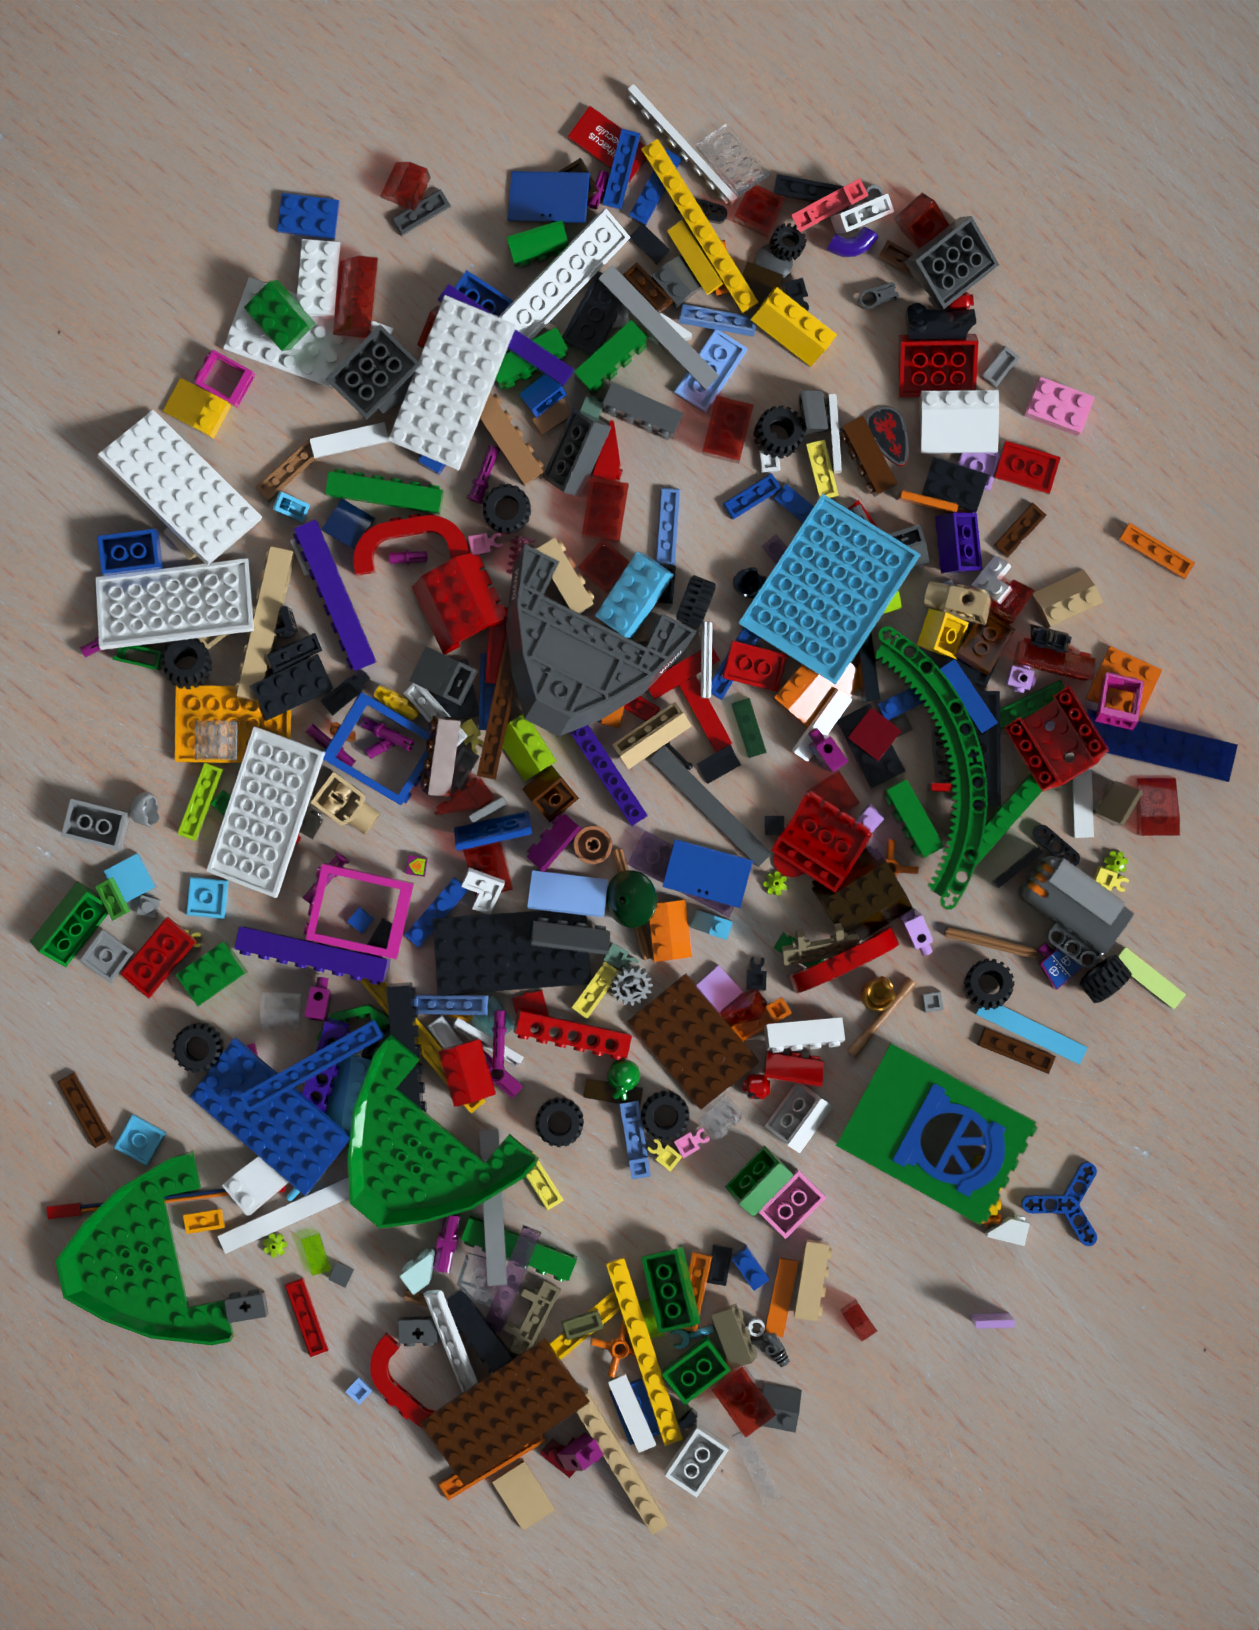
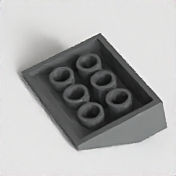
(952, 261)
(373, 372)

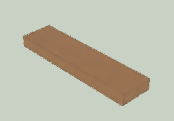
(287, 471)

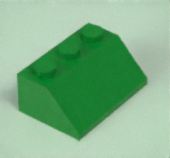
(537, 244)

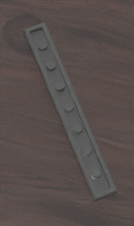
(711, 806)

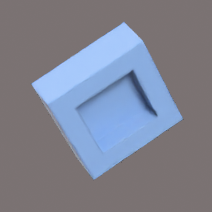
(359, 1390)

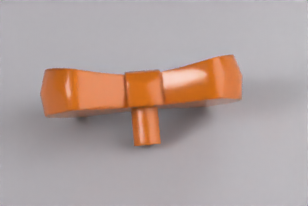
(994, 1219)

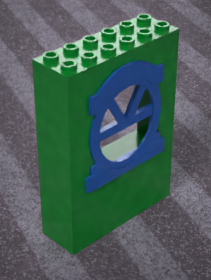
(890, 1125)

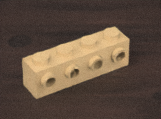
(566, 579)
(652, 735)
(811, 1280)

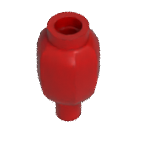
(962, 302)

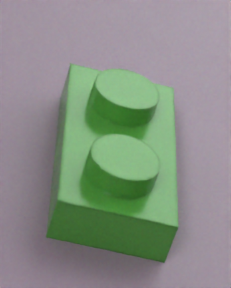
(112, 899)

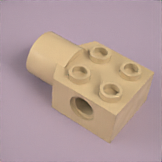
(953, 601)
(345, 804)

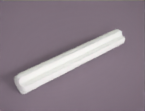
(706, 659)

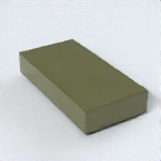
(582, 1324)

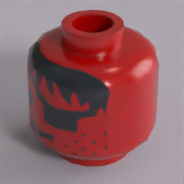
(756, 1086)

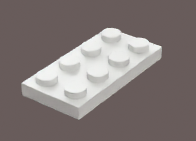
(318, 277)

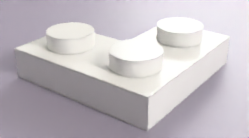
(991, 578)
(486, 886)

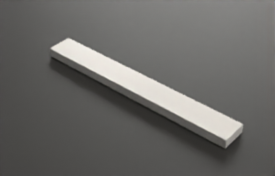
(285, 1216)

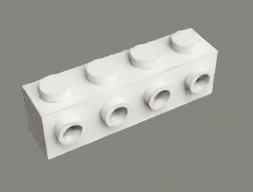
(804, 1034)

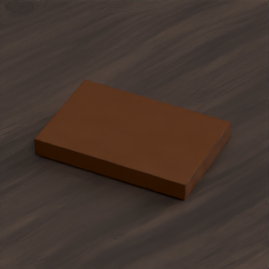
(985, 644)

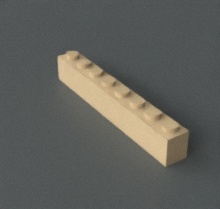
(266, 619)
(622, 1466)

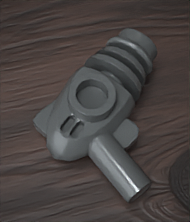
(773, 1347)

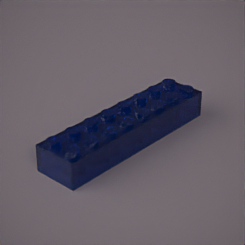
(1169, 749)

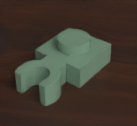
(618, 956)

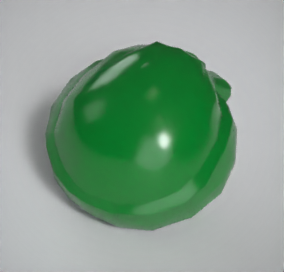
(623, 1076)

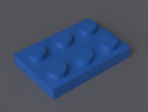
(308, 216)

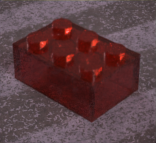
(727, 429)
(605, 509)

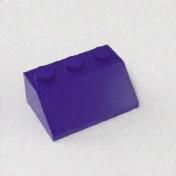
(958, 543)

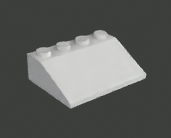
(959, 421)

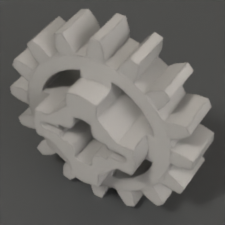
(631, 985)

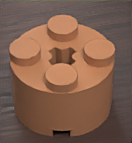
(587, 835)

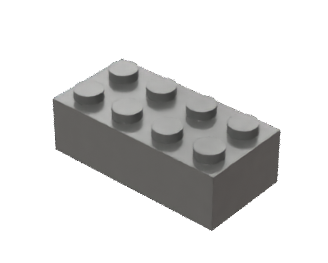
(642, 411)

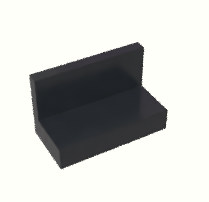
(718, 764)

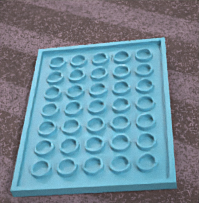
(829, 589)

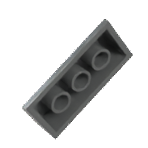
(576, 452)
(570, 937)

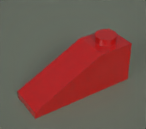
(609, 461)

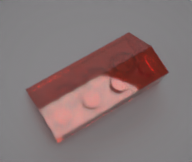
(356, 297)
(1069, 664)

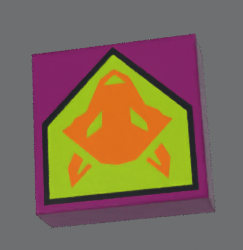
(416, 865)

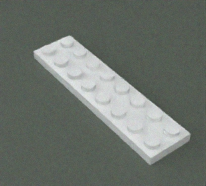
(566, 275)

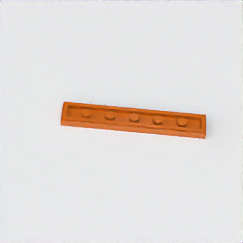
(453, 1486)

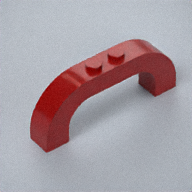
(400, 528)
(844, 962)
(393, 1392)

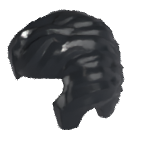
(748, 582)

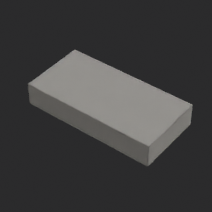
(1000, 366)

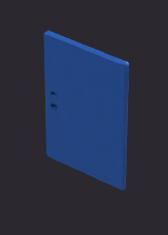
(547, 194)
(707, 873)

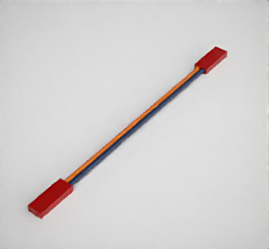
(75, 1209)

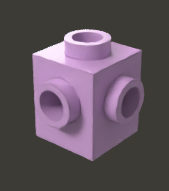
(1013, 678)

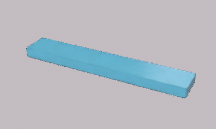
(1035, 1032)

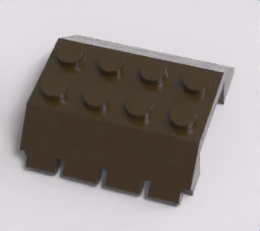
(866, 897)

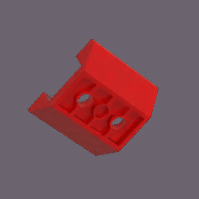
(1046, 750)

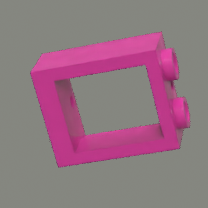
(241, 388)
(1116, 717)

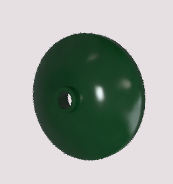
(639, 898)

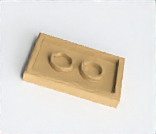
(523, 1495)

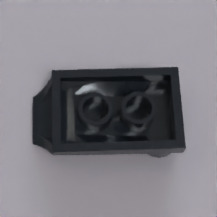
(938, 324)

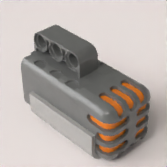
(1078, 908)

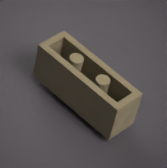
(734, 1336)

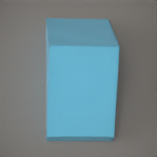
(291, 507)

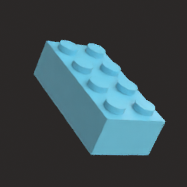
(634, 595)

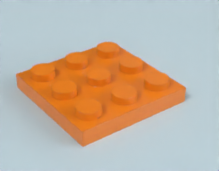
(1127, 666)

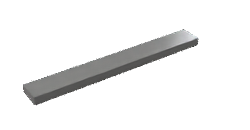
(658, 327)
(493, 1219)

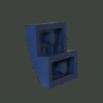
(348, 523)

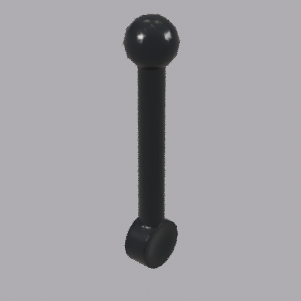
(688, 765)

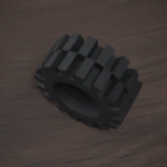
(783, 250)

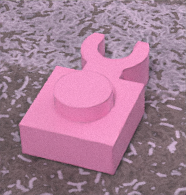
(481, 543)
(688, 1143)

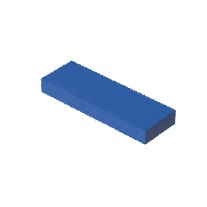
(752, 496)

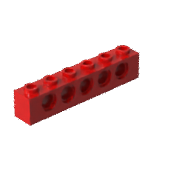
(617, 1051)

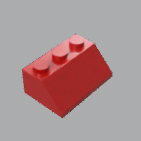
(794, 1068)
(467, 1072)

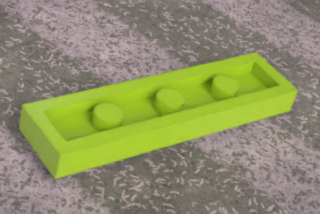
(200, 801)

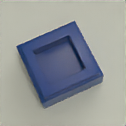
(360, 920)

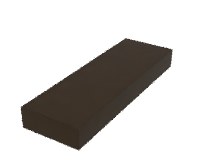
(604, 1091)

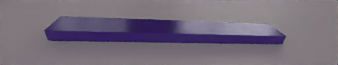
(522, 345)

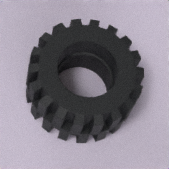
(785, 419)
(502, 492)
(696, 601)
(191, 676)
(996, 970)
(1105, 979)
(181, 1047)
(673, 1130)
(549, 1135)

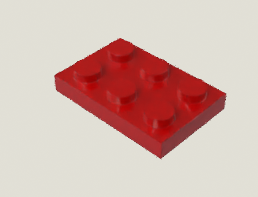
(1027, 467)
(754, 666)

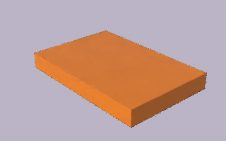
(927, 502)

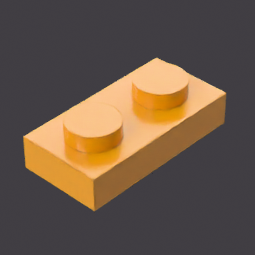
(204, 1221)

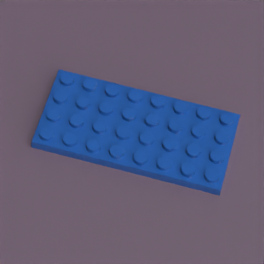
(284, 1132)

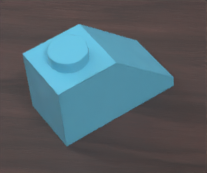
(711, 924)

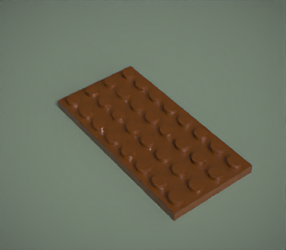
(504, 1411)

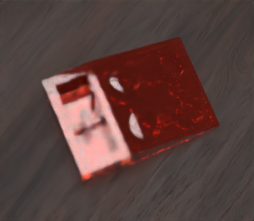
(472, 798)

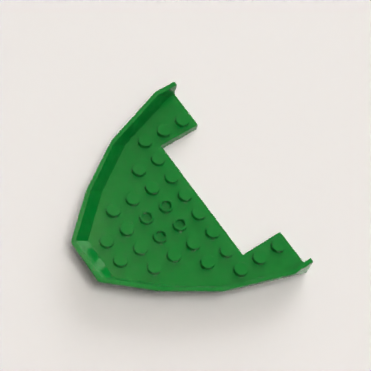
(408, 1164)
(128, 1266)

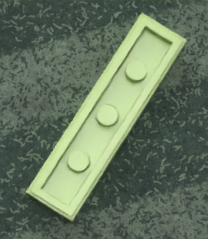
(1151, 979)

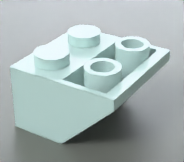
(419, 1272)

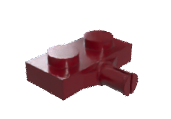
(550, 1452)

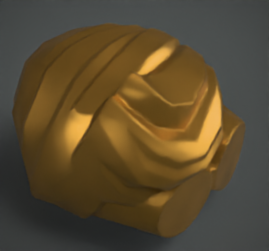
(878, 994)

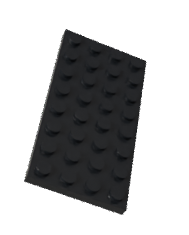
(497, 954)

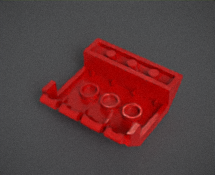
(458, 600)
(822, 841)

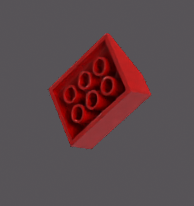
(937, 365)

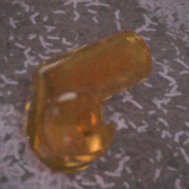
(334, 727)

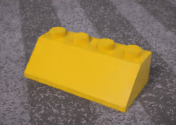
(793, 326)

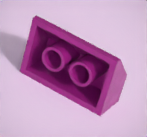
(553, 841)

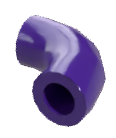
(853, 246)

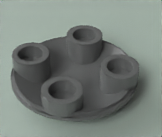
(769, 260)

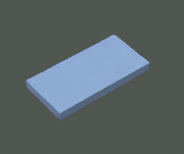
(723, 356)
(567, 893)

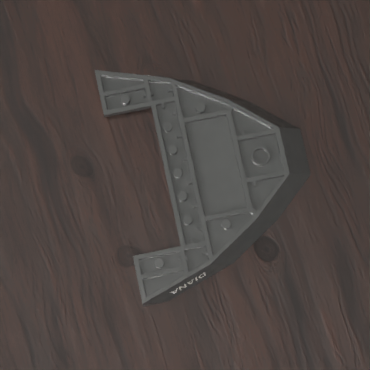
(570, 666)

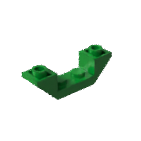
(360, 1012)

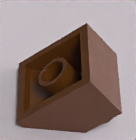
(550, 793)

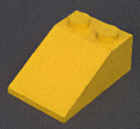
(197, 408)

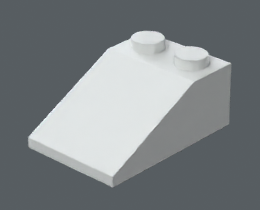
(254, 1185)

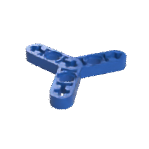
(1074, 1197)

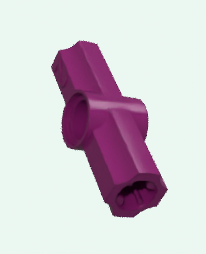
(506, 1081)
(447, 1243)

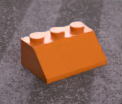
(670, 931)

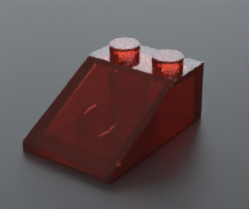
(1158, 807)
(490, 860)
(744, 1401)

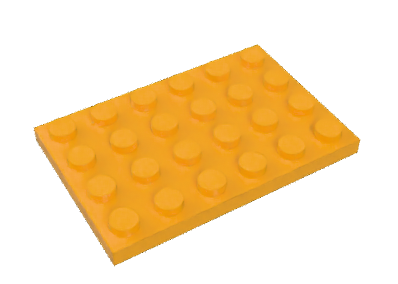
(219, 704)

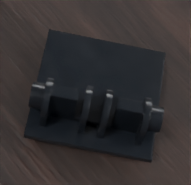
(1049, 638)

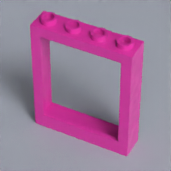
(399, 918)

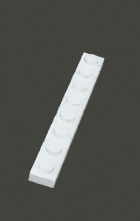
(686, 151)

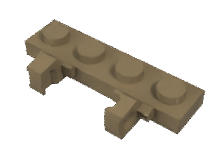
(807, 951)
(541, 1304)

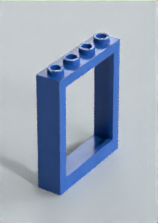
(346, 728)

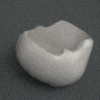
(144, 809)

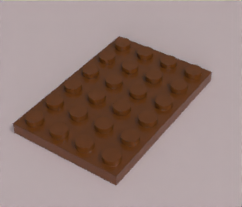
(693, 1041)

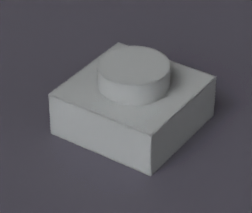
(148, 906)

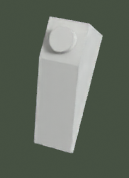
(861, 214)

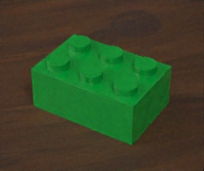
(279, 315)
(211, 973)
(759, 1181)
(696, 1370)

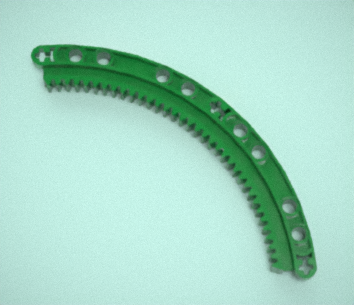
(938, 697)

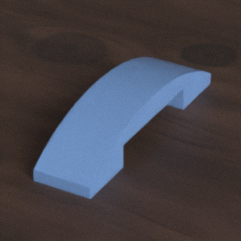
(635, 1139)

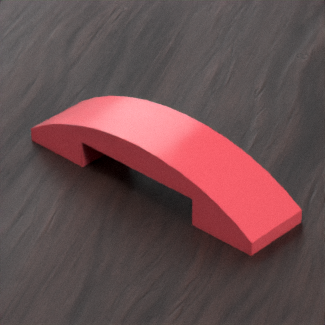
(829, 205)

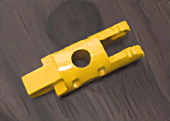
(396, 702)

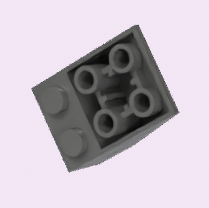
(443, 675)

